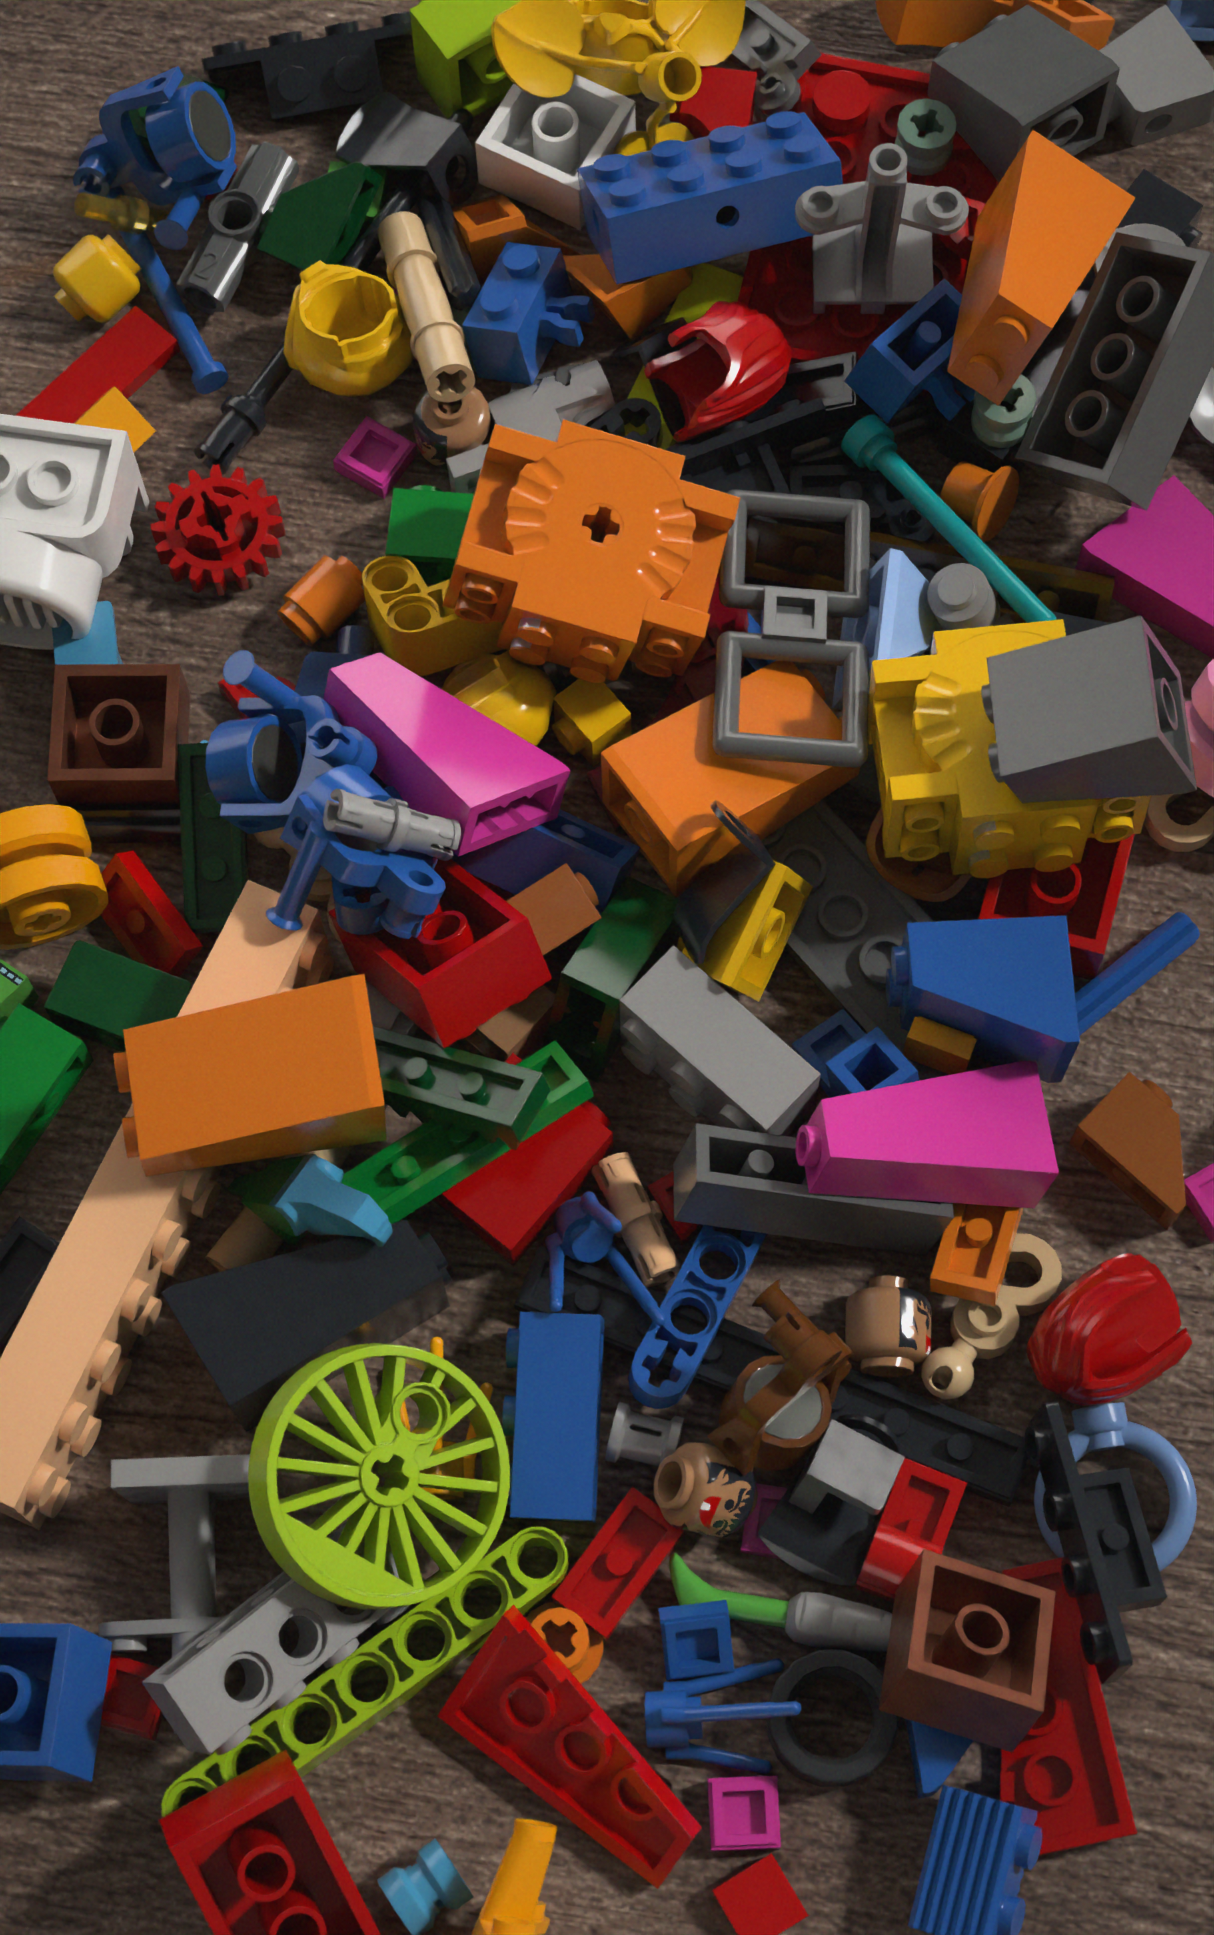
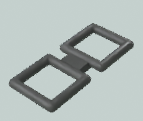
(794, 632)

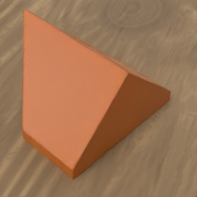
(492, 223)
(629, 304)

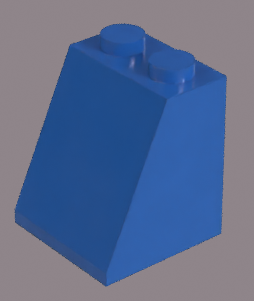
(994, 981)

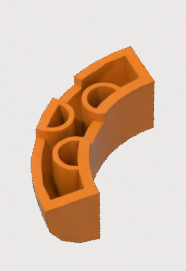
(953, 21)

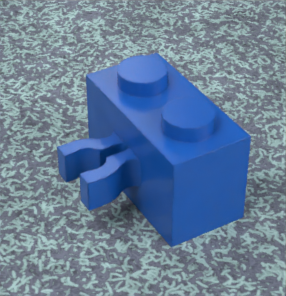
(523, 312)
(913, 359)

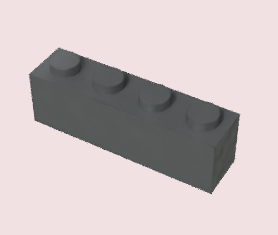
(759, 1187)

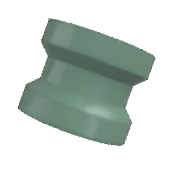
(932, 151)
(998, 424)

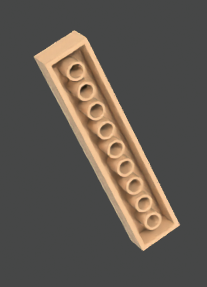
(125, 1244)

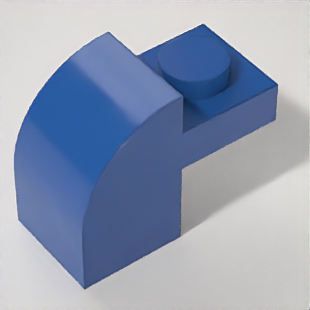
(851, 1058)

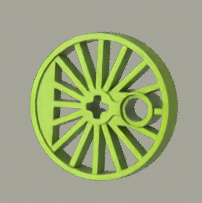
(384, 1512)

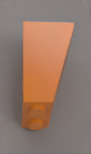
(1028, 261)
(670, 775)
(254, 1080)

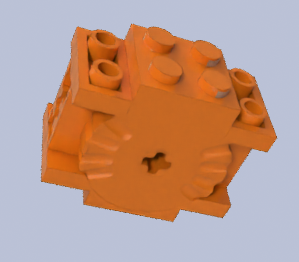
(590, 552)

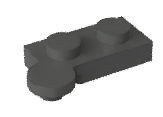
(776, 54)

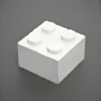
(539, 143)

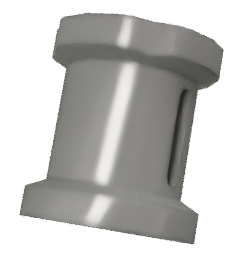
(642, 1436)

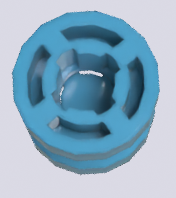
(425, 1888)

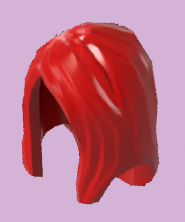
(727, 370)
(1108, 1333)

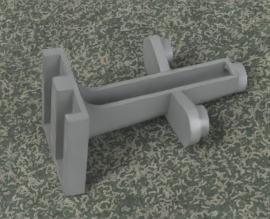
(876, 235)
(192, 1493)

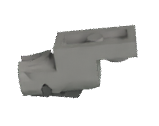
(570, 393)

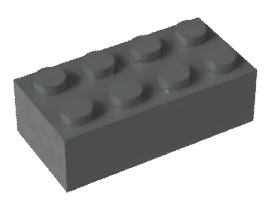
(1127, 373)

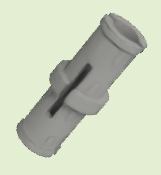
(391, 824)

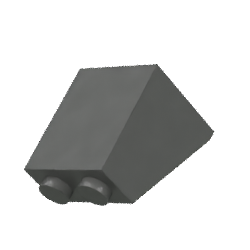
(1022, 79)
(1089, 717)

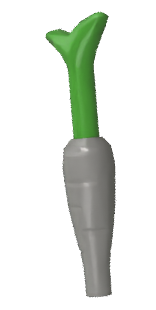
(807, 1618)

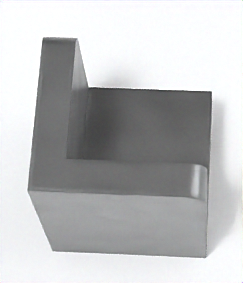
(848, 1468)

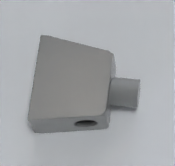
(1160, 82)

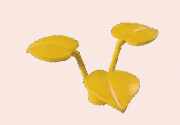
(542, 39)

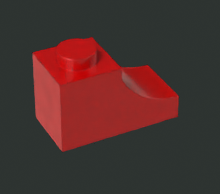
(721, 101)

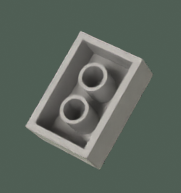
(714, 1051)

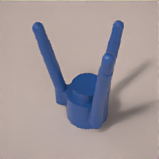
(586, 1234)
(676, 1718)

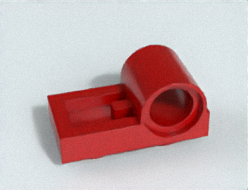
(913, 1520)

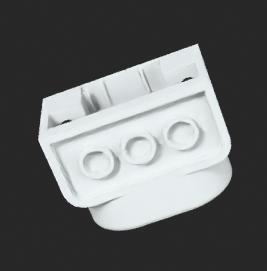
(61, 523)

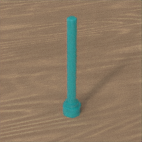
(872, 446)

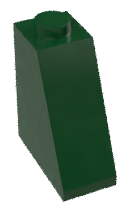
(610, 960)

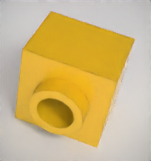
(589, 719)

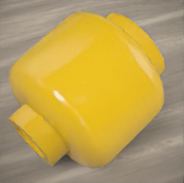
(96, 279)

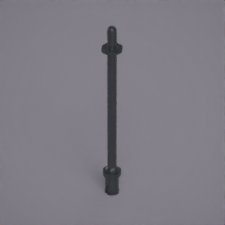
(244, 413)

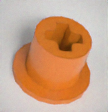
(981, 496)
(568, 1638)

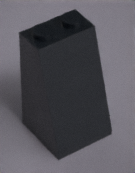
(285, 1311)

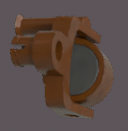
(783, 1400)

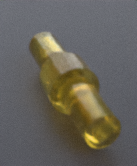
(123, 212)

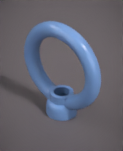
(1108, 1428)

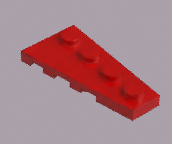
(558, 1742)
(1069, 1756)

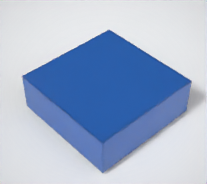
(696, 1640)

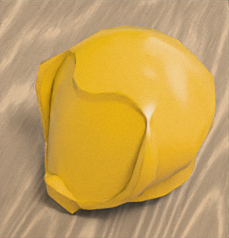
(618, 32)
(346, 331)
(506, 692)

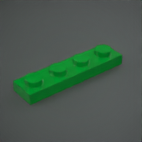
(437, 1159)

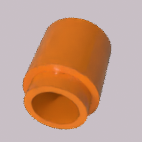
(323, 599)

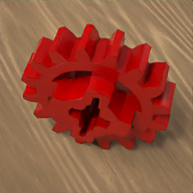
(242, 514)

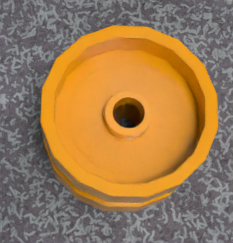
(46, 876)

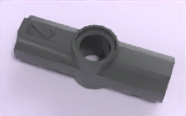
(227, 253)

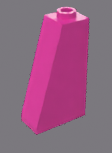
(1162, 563)
(446, 753)
(936, 1140)

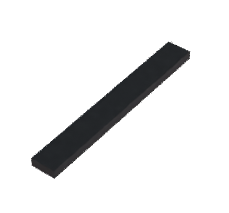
(927, 1431)

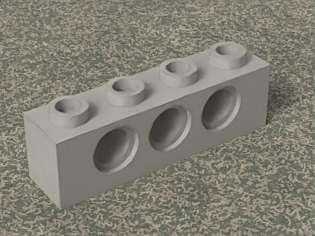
(192, 1683)

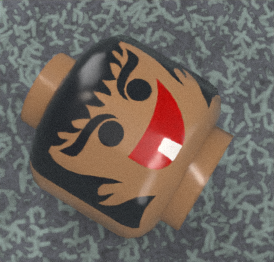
(450, 427)
(888, 1327)
(704, 1491)

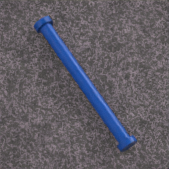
(207, 374)

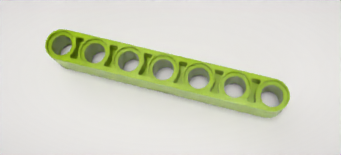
(388, 1652)

